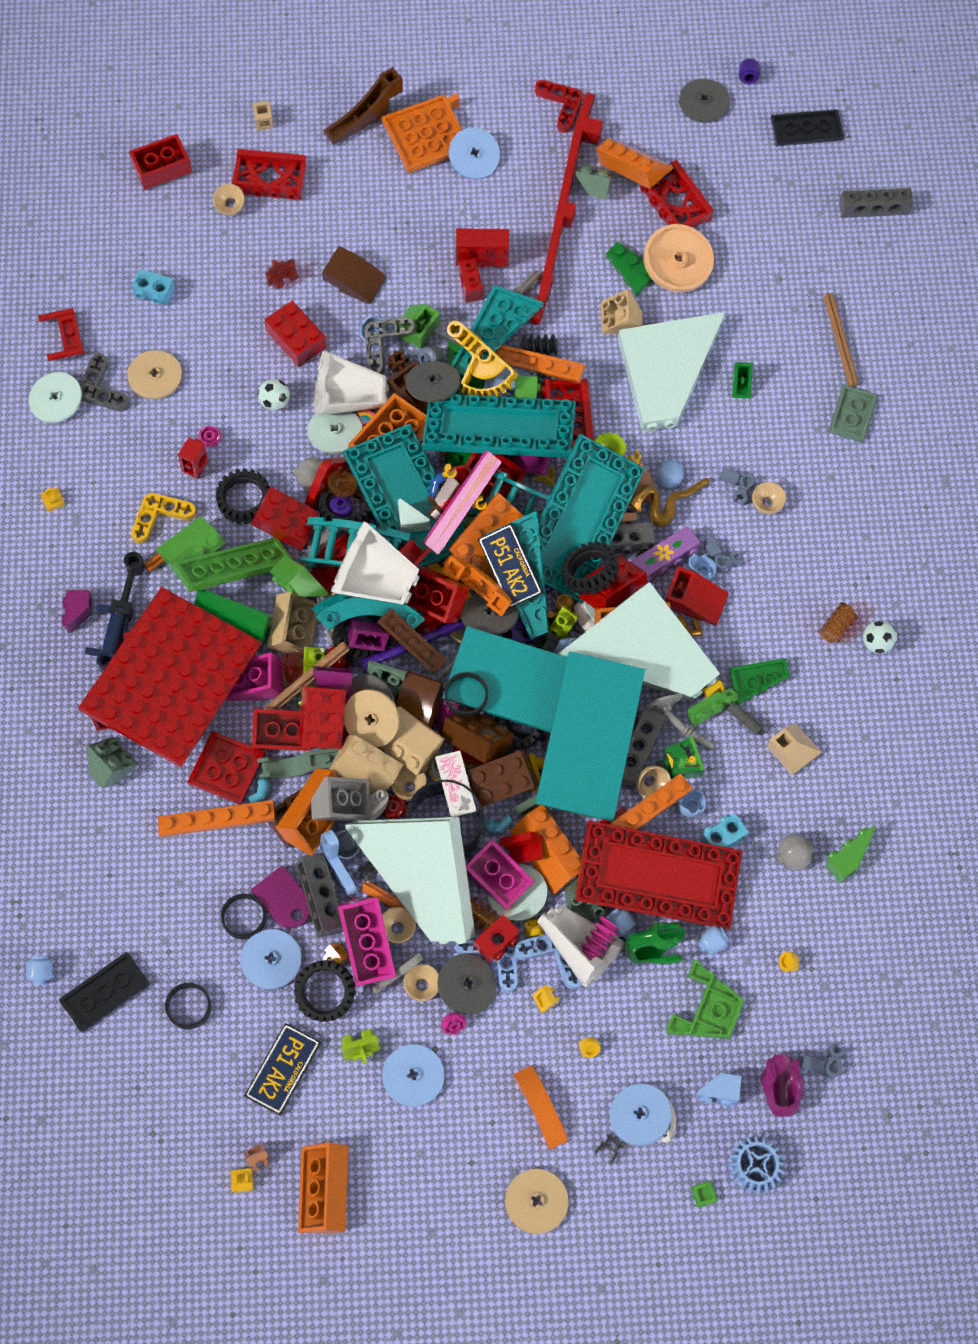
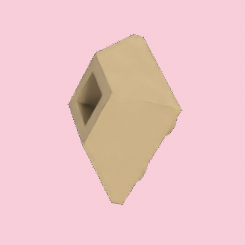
(620, 313)
(793, 748)

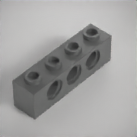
(876, 203)
(640, 531)
(654, 722)
(317, 904)

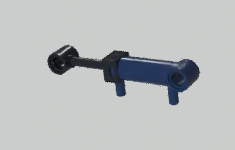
(121, 613)

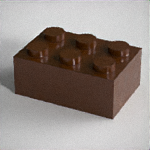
(478, 736)
(503, 777)

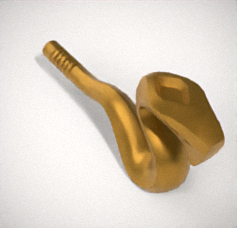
(658, 519)

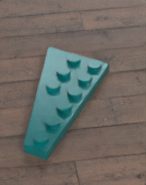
(497, 321)
(533, 611)

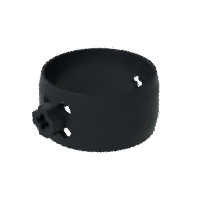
(436, 788)

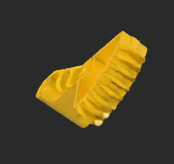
(478, 367)

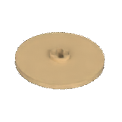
(167, 377)
(381, 708)
(553, 1199)

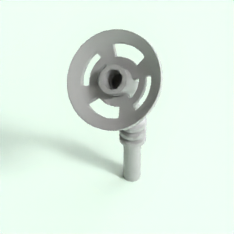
(664, 705)

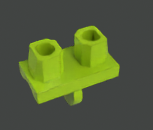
(563, 623)
(311, 657)
(360, 1048)

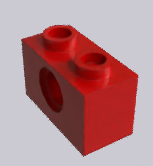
(470, 280)
(193, 457)
(503, 928)

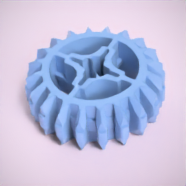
(763, 1172)

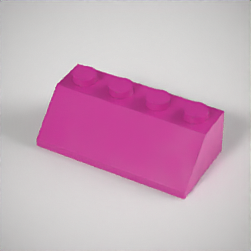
(366, 940)

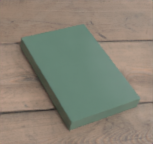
(852, 413)

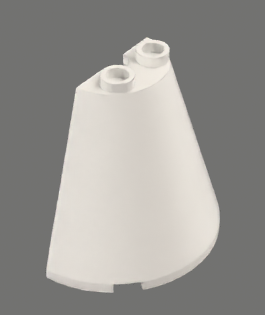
(347, 386)
(375, 570)
(566, 931)

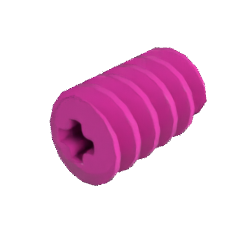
(599, 938)

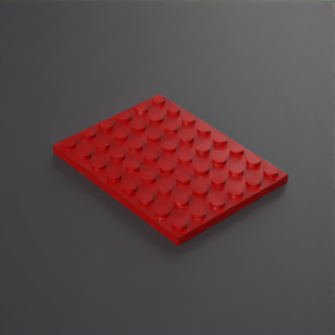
(170, 677)

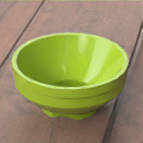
(612, 442)

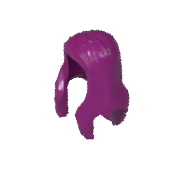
(782, 1085)

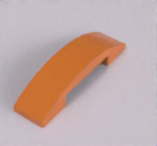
(479, 582)
(541, 1107)

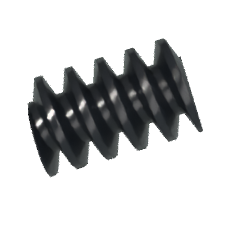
(540, 345)

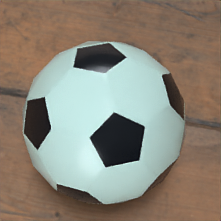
(273, 394)
(879, 637)

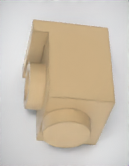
(263, 115)

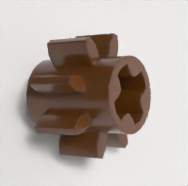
(397, 361)

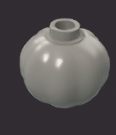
(306, 471)
(794, 852)

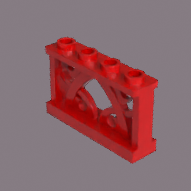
(276, 160)
(668, 211)
(581, 396)

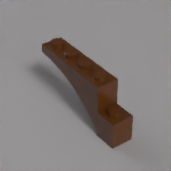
(369, 108)

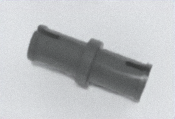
(745, 718)

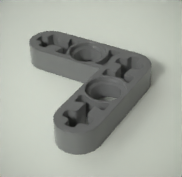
(378, 338)
(94, 389)

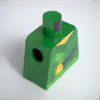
(682, 759)

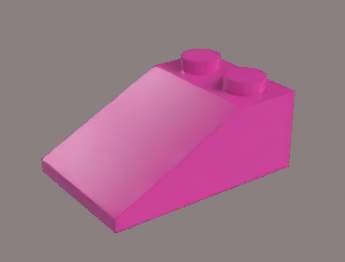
(260, 679)
(498, 874)

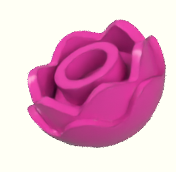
(208, 431)
(453, 1023)

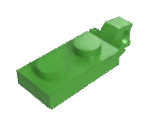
(711, 706)

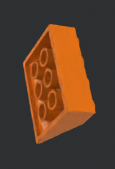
(390, 416)

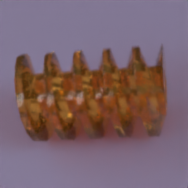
(838, 623)
(482, 915)

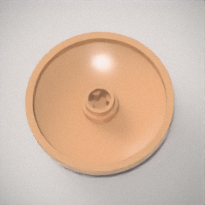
(678, 258)

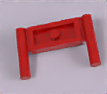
(69, 333)

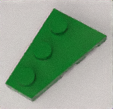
(630, 267)
(757, 677)

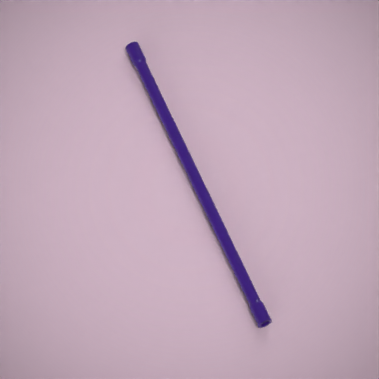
(429, 637)

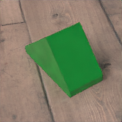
(742, 379)

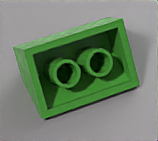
(192, 541)
(296, 579)

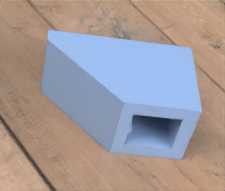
(723, 1089)

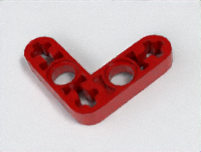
(568, 102)
(320, 481)

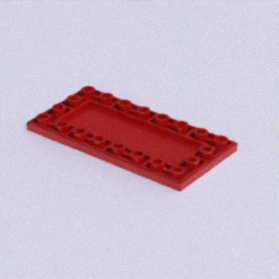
(658, 875)

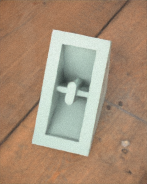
(411, 519)

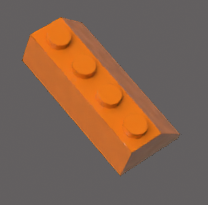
(632, 162)
(297, 822)
(560, 860)
(323, 1189)

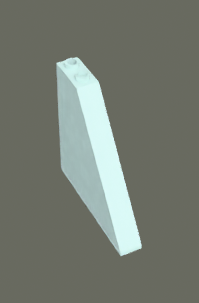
(665, 365)
(649, 637)
(424, 869)

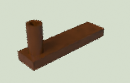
(411, 640)

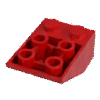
(696, 596)

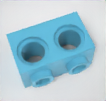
(154, 284)
(726, 837)

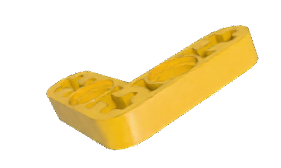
(154, 509)

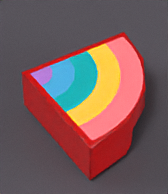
(365, 416)

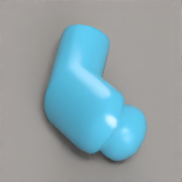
(262, 791)
(498, 827)

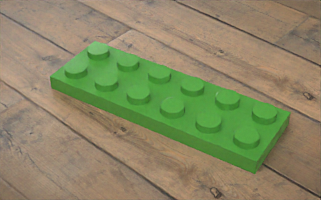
(230, 564)

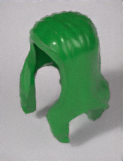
(654, 942)

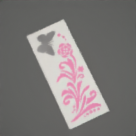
(458, 798)

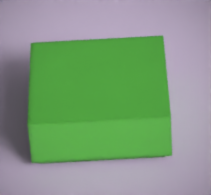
(704, 1194)

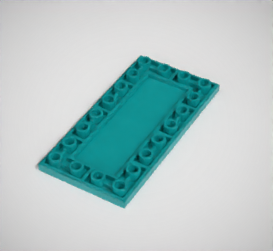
(500, 426)
(394, 469)
(585, 508)
(519, 679)
(590, 736)

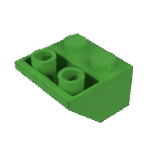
(426, 320)

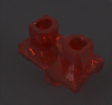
(280, 271)
(291, 668)

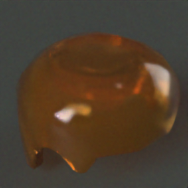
(342, 484)

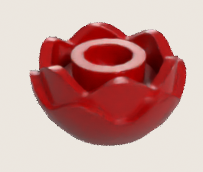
(399, 810)

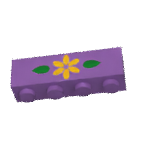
(668, 553)

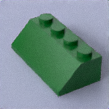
(240, 616)

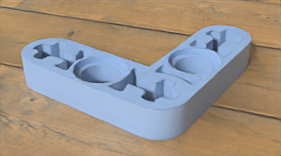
(330, 846)
(538, 953)
(502, 977)

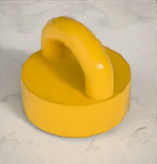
(533, 929)
(789, 961)
(589, 1047)

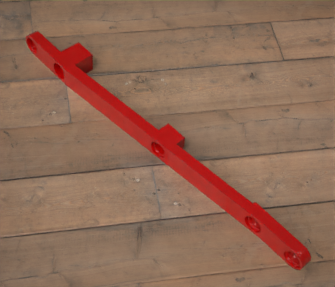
(587, 131)

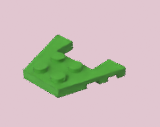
(716, 1011)

